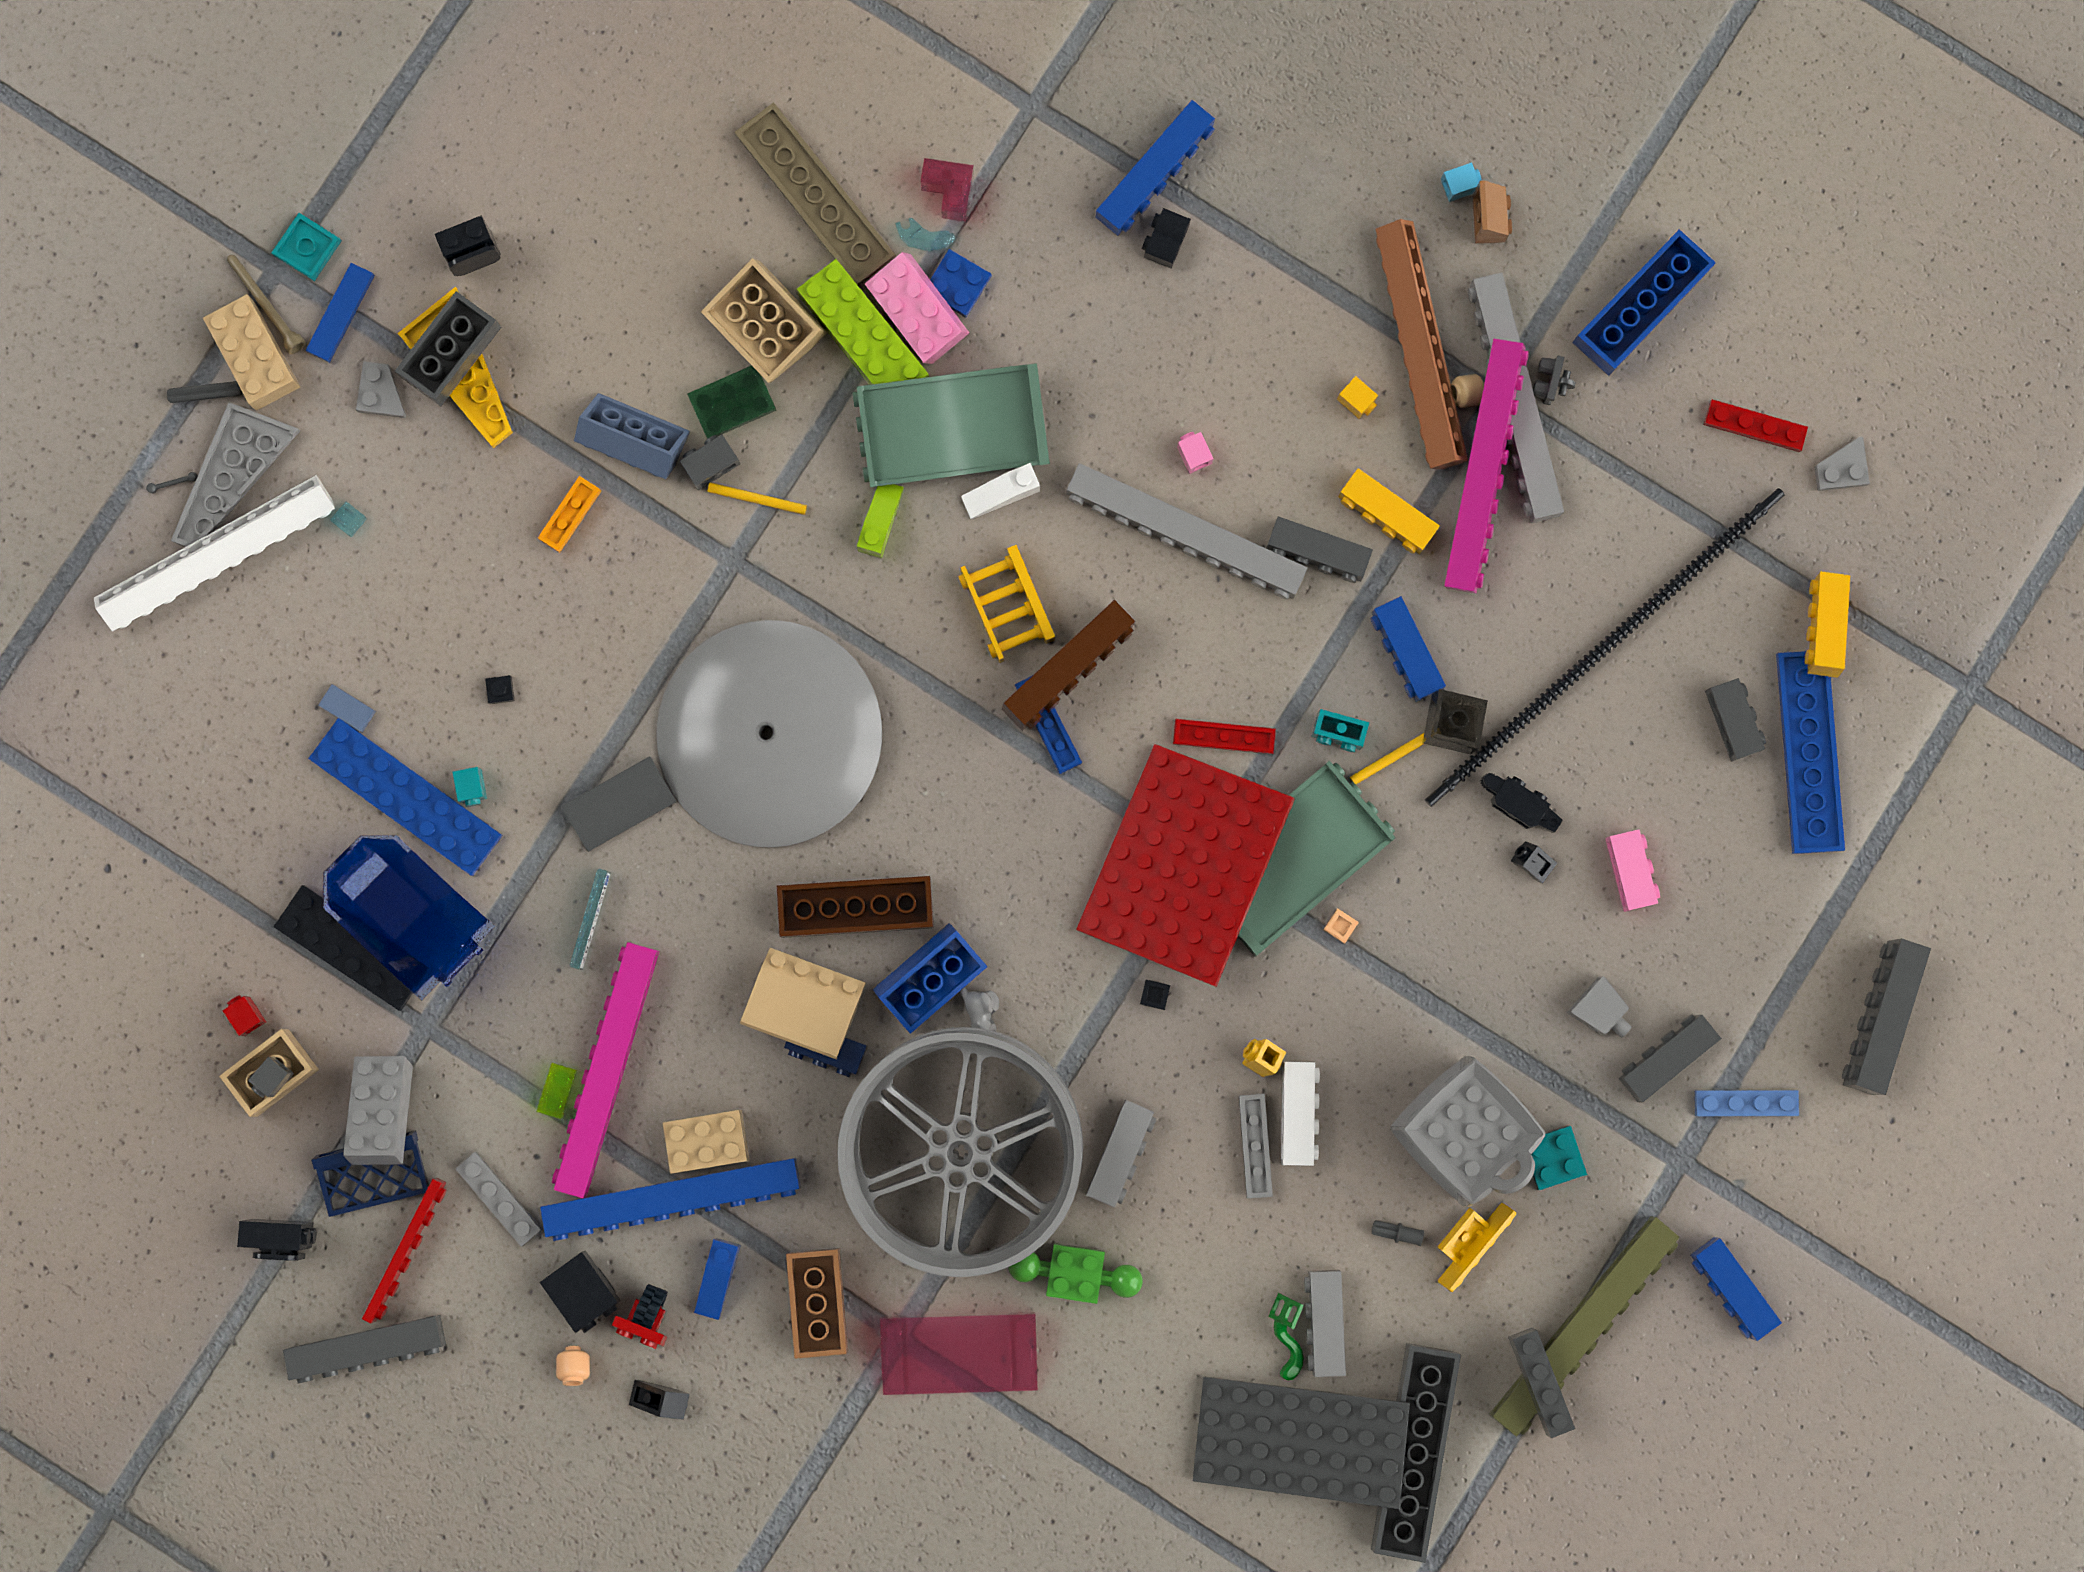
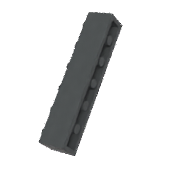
(364, 1347)

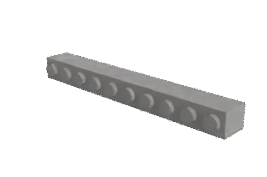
(1528, 438)
(1186, 531)

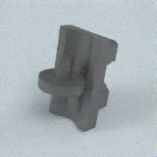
(1548, 390)

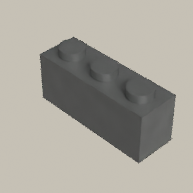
(1735, 719)

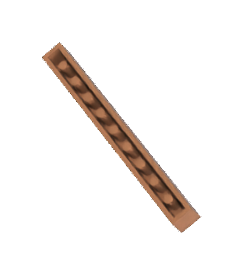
(1421, 344)

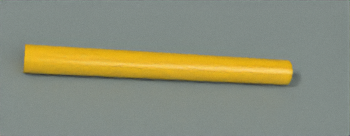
(757, 498)
(1387, 759)

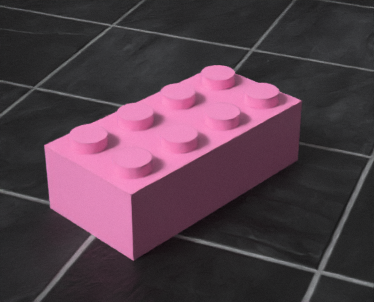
(917, 308)

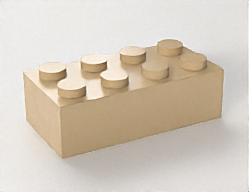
(251, 352)

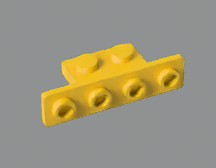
(1470, 1241)

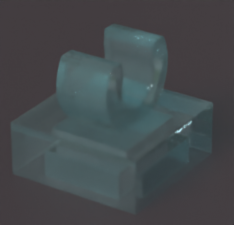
(348, 519)

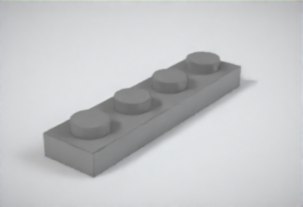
(1255, 1146)
(498, 1199)

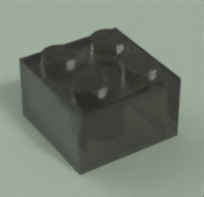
(1455, 721)

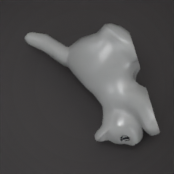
(980, 1008)

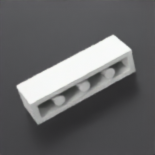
(1299, 1113)

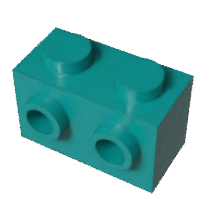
(1340, 729)

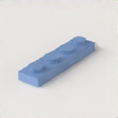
(1747, 1103)

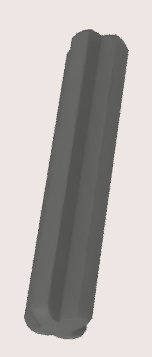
(203, 392)

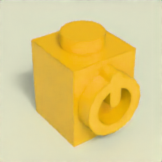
(1263, 1057)

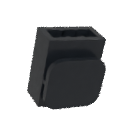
(468, 246)
(276, 1238)
(581, 1292)

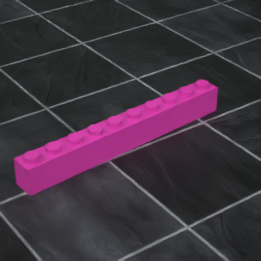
(1485, 466)
(606, 1070)

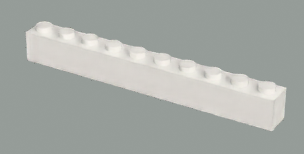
(214, 553)

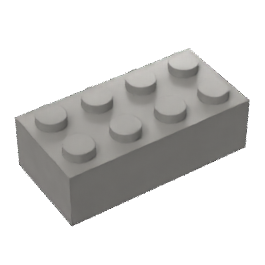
(378, 1110)

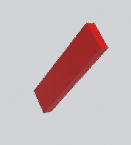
(1224, 736)

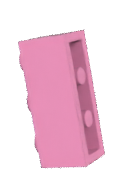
(1632, 870)

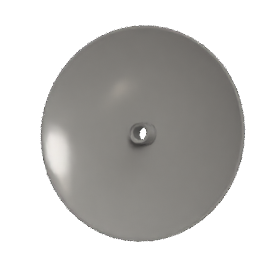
(820, 745)

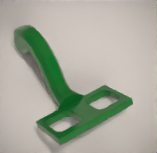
(1295, 1362)

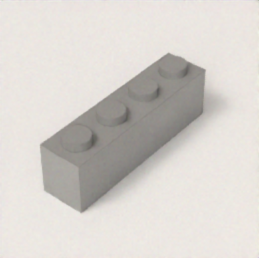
(1119, 1154)
(1326, 1323)

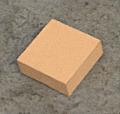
(1340, 926)

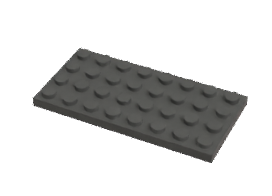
(1301, 1442)

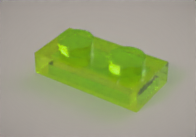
(556, 1090)

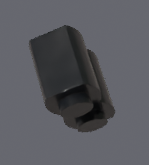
(1166, 237)

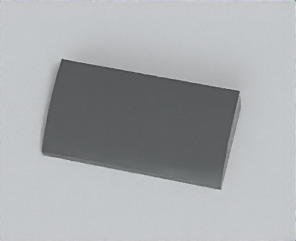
(619, 803)

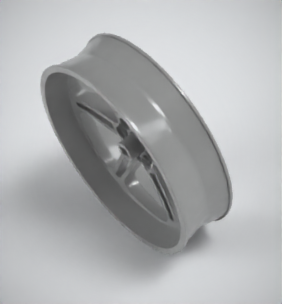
(937, 1258)

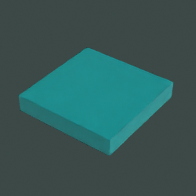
(306, 246)

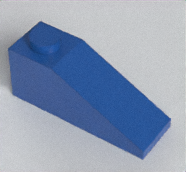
(717, 1278)

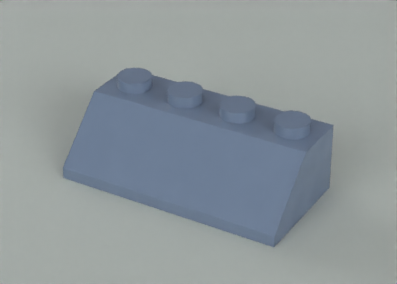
(631, 435)

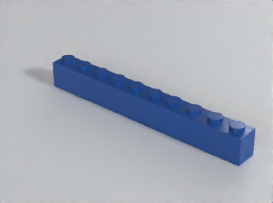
(669, 1198)

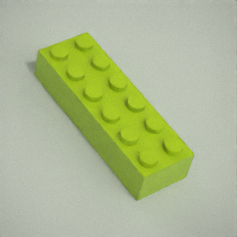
(858, 327)

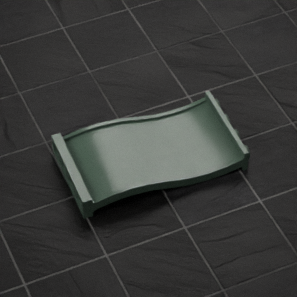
(951, 425)
(1319, 848)

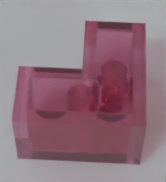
(953, 181)

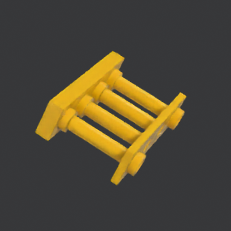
(1031, 606)

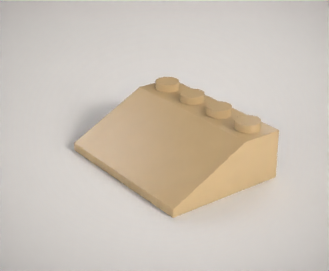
(763, 320)
(803, 1003)

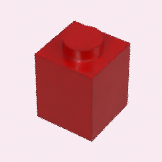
(243, 1015)

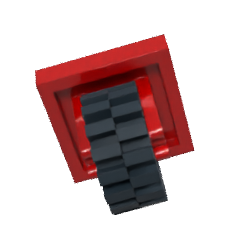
(645, 1318)

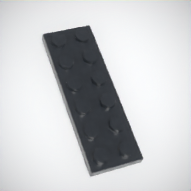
(322, 935)

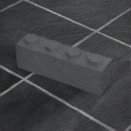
(1319, 549)
(1669, 1058)
(1541, 1382)

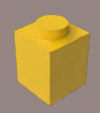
(1358, 398)

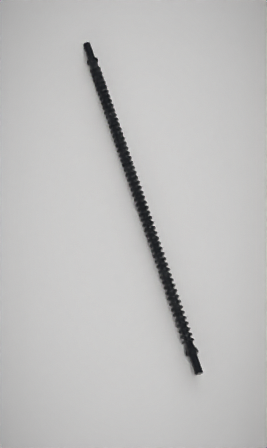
(1605, 646)

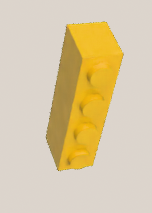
(1388, 511)
(1828, 624)

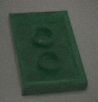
(731, 402)

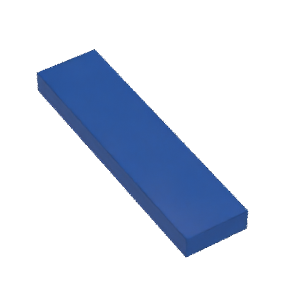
(340, 312)
(1056, 739)

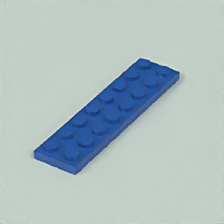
(1810, 757)
(405, 797)

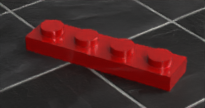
(1755, 425)

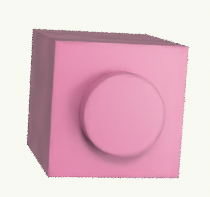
(1194, 451)

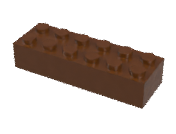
(1068, 665)
(855, 906)

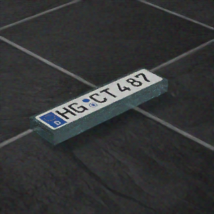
(590, 919)

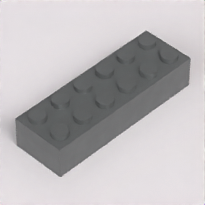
(1886, 1016)

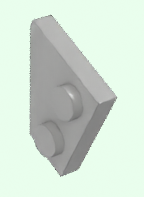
(378, 391)
(1844, 468)

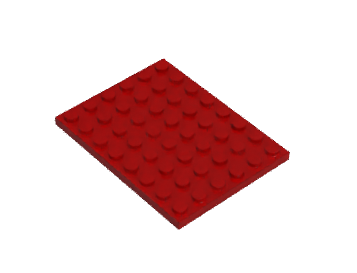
(1185, 865)

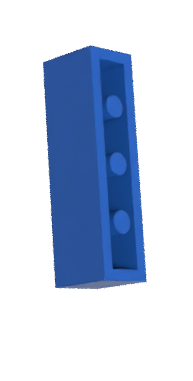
(1408, 649)
(1735, 1288)

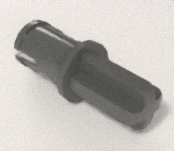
(1398, 1232)

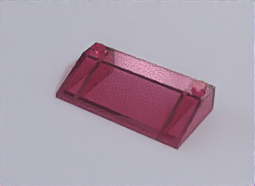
(958, 1354)

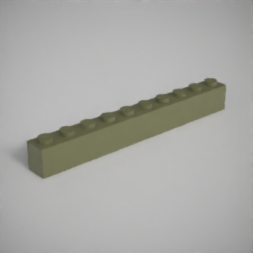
(1592, 1318)

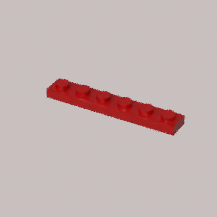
(400, 1260)

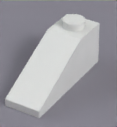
(1001, 491)

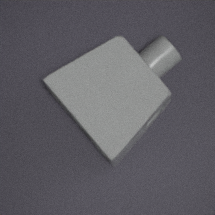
(1601, 1009)

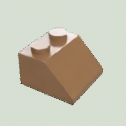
(1490, 213)

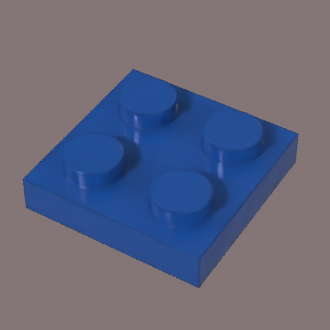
(960, 282)

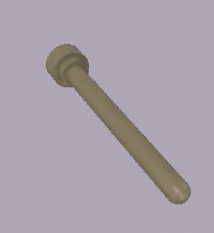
(292, 341)

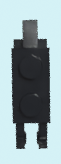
(1519, 803)

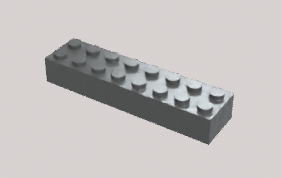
(1429, 1385)

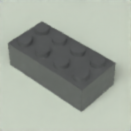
(448, 348)

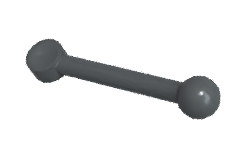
(152, 488)

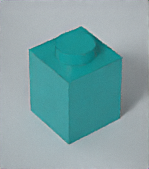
(469, 786)

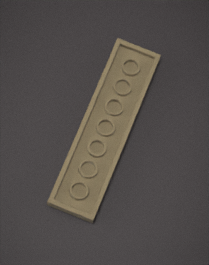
(815, 194)

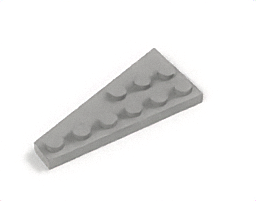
(235, 461)

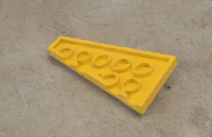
(476, 391)

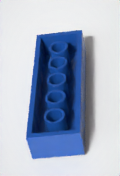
(1644, 302)

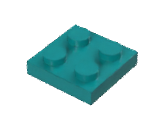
(1557, 1159)

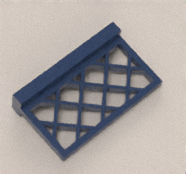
(335, 1159)

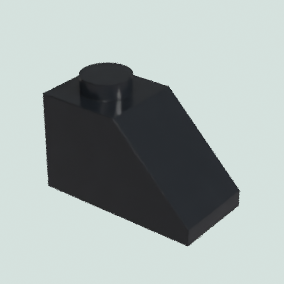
(659, 1400)

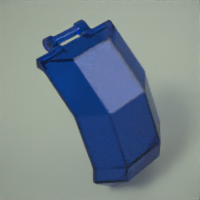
(403, 912)

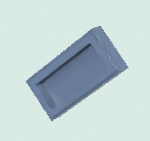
(347, 708)

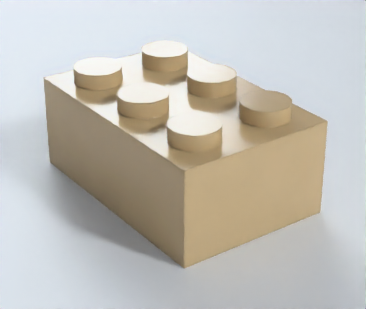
(288, 1051)
(706, 1141)

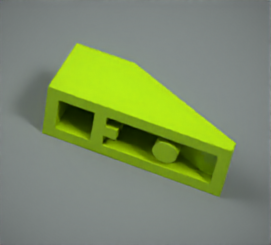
(879, 520)

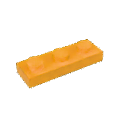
(569, 514)

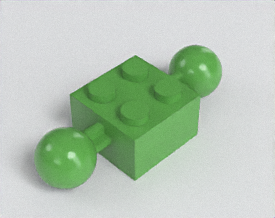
(1077, 1274)

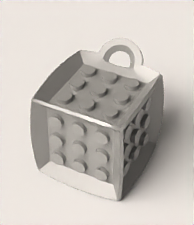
(1470, 1132)

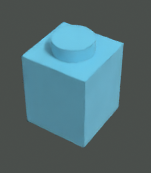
(1460, 181)

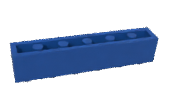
(1155, 168)

